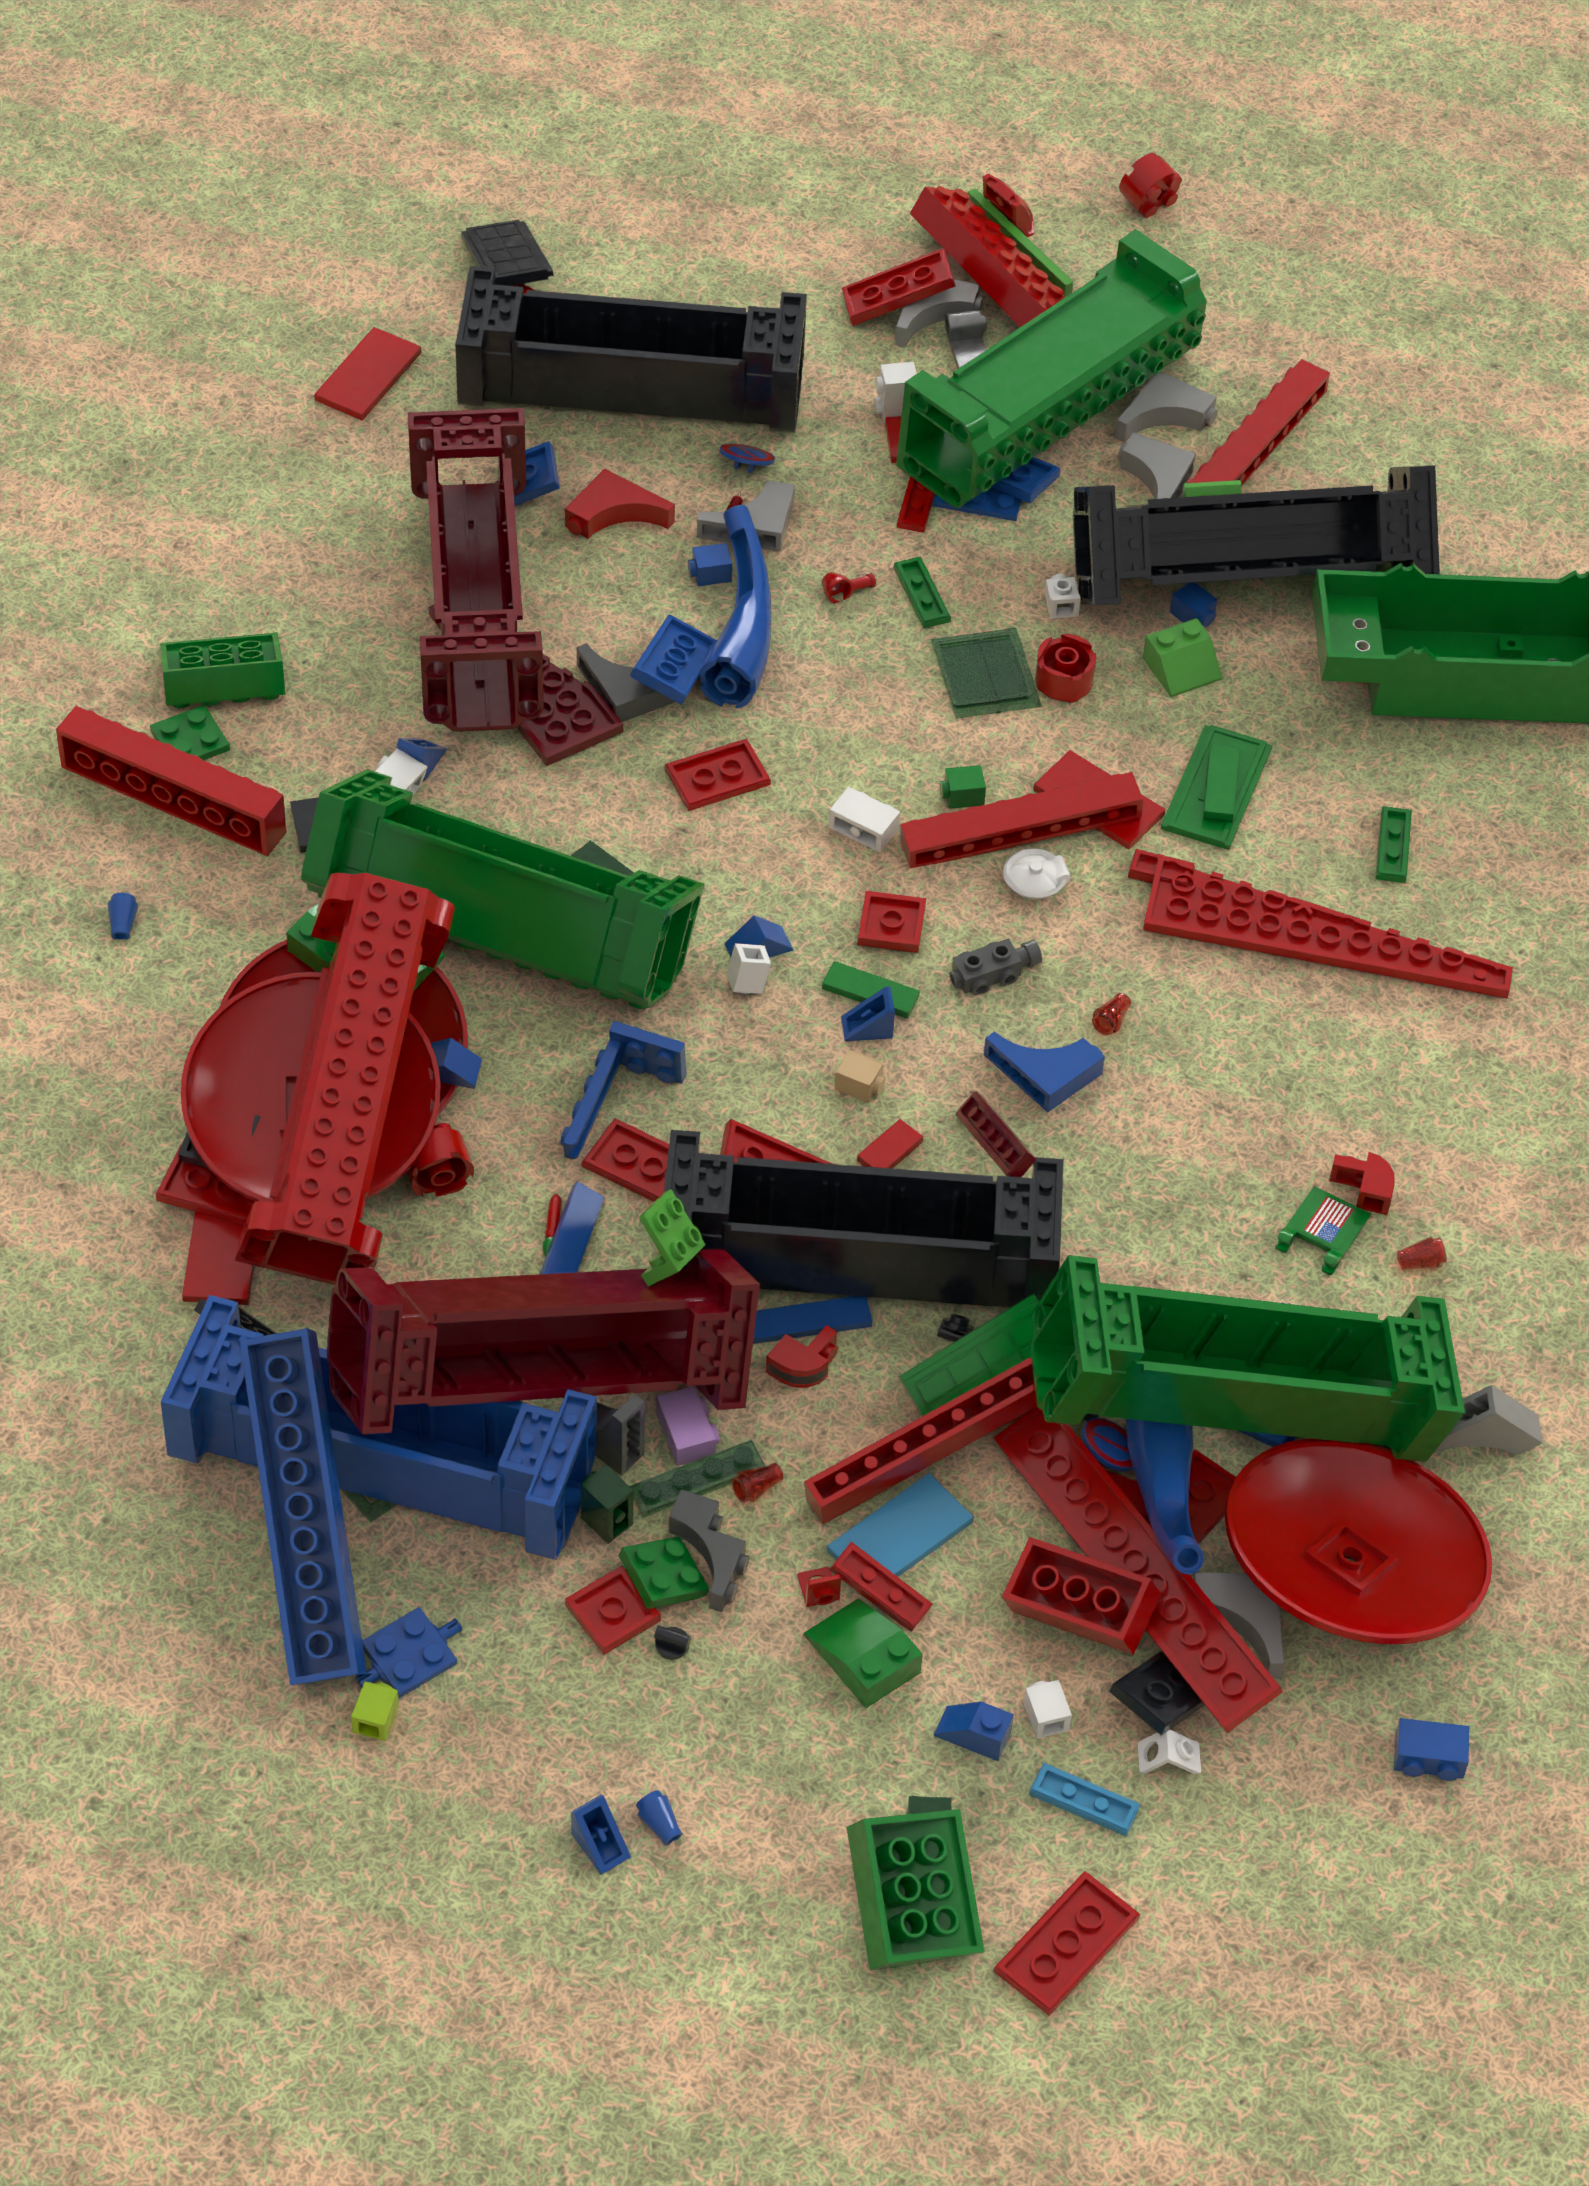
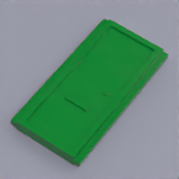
(1187, 806)
(973, 1358)

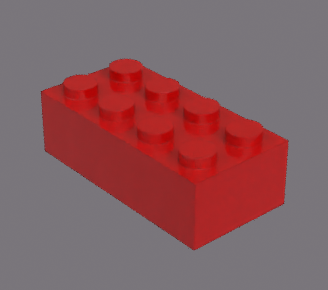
(1081, 1595)

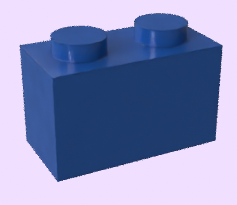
(1431, 1749)

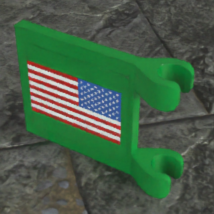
(1326, 1224)

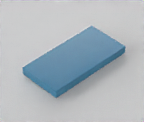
(907, 1526)

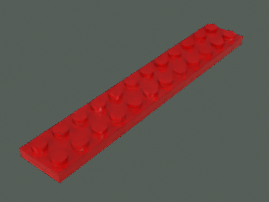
(1113, 1531)

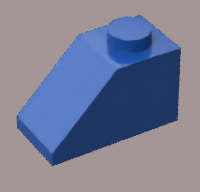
(976, 1728)

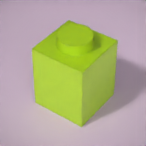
(375, 1710)

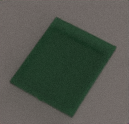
(986, 673)

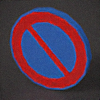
(747, 454)
(1107, 1443)

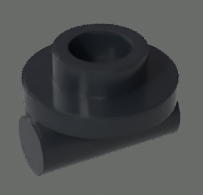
(954, 1327)
(671, 1642)

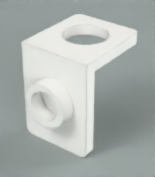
(1172, 1749)

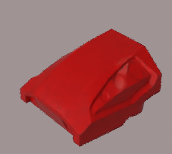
(1009, 204)

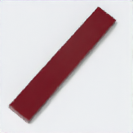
(995, 1136)

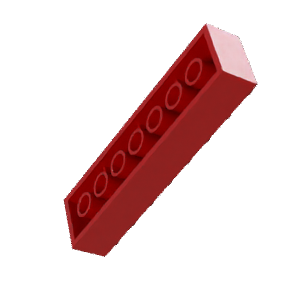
(986, 253)
(171, 780)

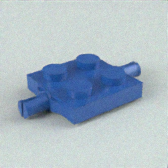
(409, 1652)

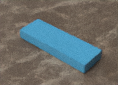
(1084, 1799)

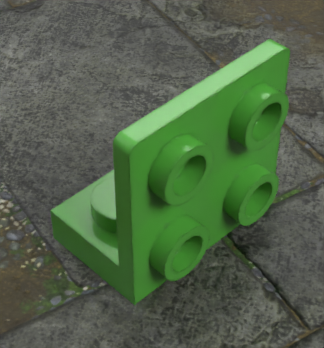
(673, 1236)

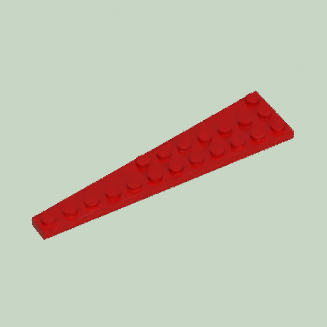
(1293, 928)

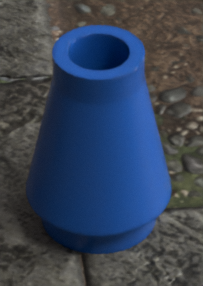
(122, 912)
(659, 1816)

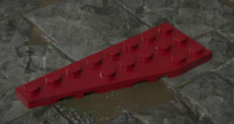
(571, 717)

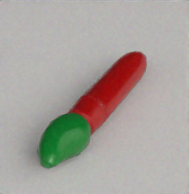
(553, 1218)

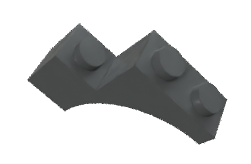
(699, 1522)

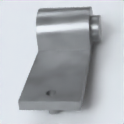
(965, 334)

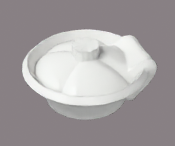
(1036, 873)

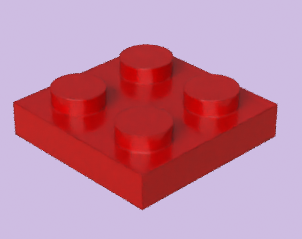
(891, 921)
(611, 1610)

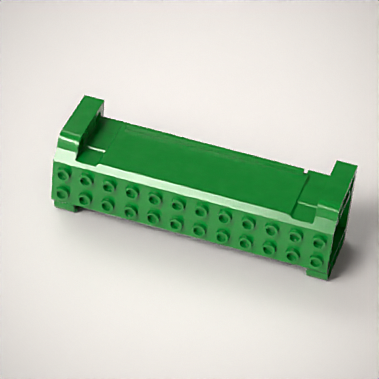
(1050, 373)
(509, 893)
(1244, 1364)

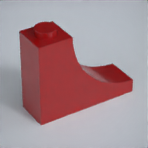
(615, 500)

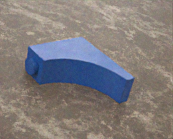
(1046, 1074)

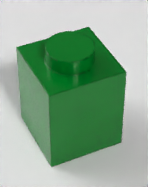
(963, 786)

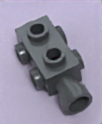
(992, 964)

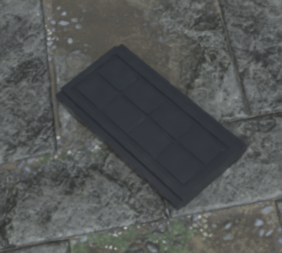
(509, 250)

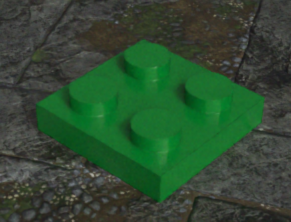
(192, 733)
(663, 1572)

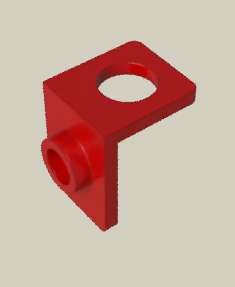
(820, 1590)

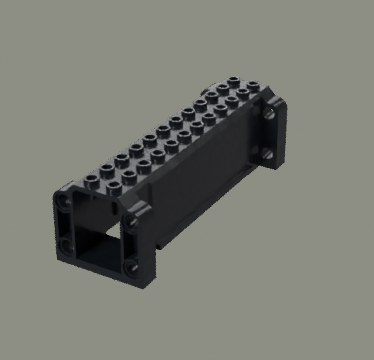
(630, 354)
(1253, 534)
(875, 1226)

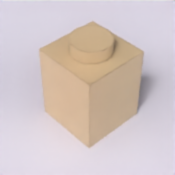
(859, 1076)

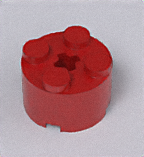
(1150, 184)
(1065, 668)
(442, 1163)

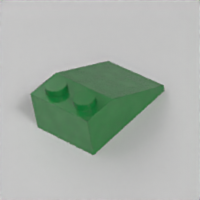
(866, 1651)

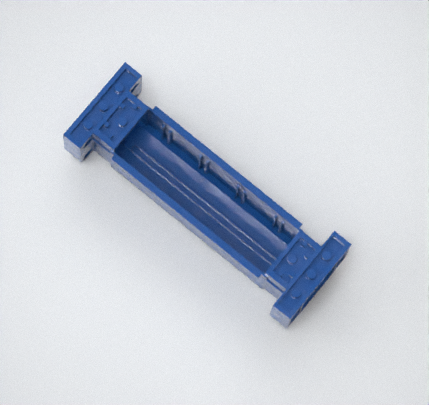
(473, 1463)

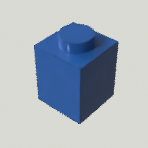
(710, 564)
(1193, 603)

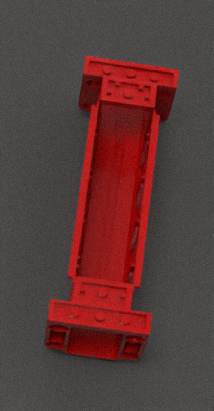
(345, 1077)

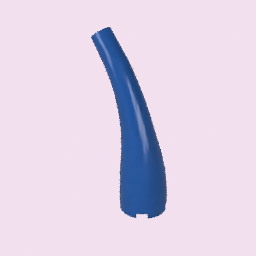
(742, 650)
(1162, 1469)

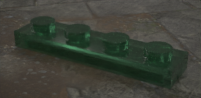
(696, 1477)

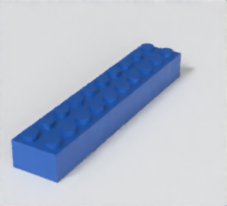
(303, 1507)

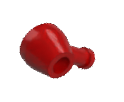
(836, 583)

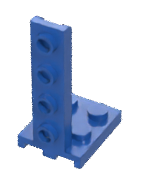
(638, 1051)

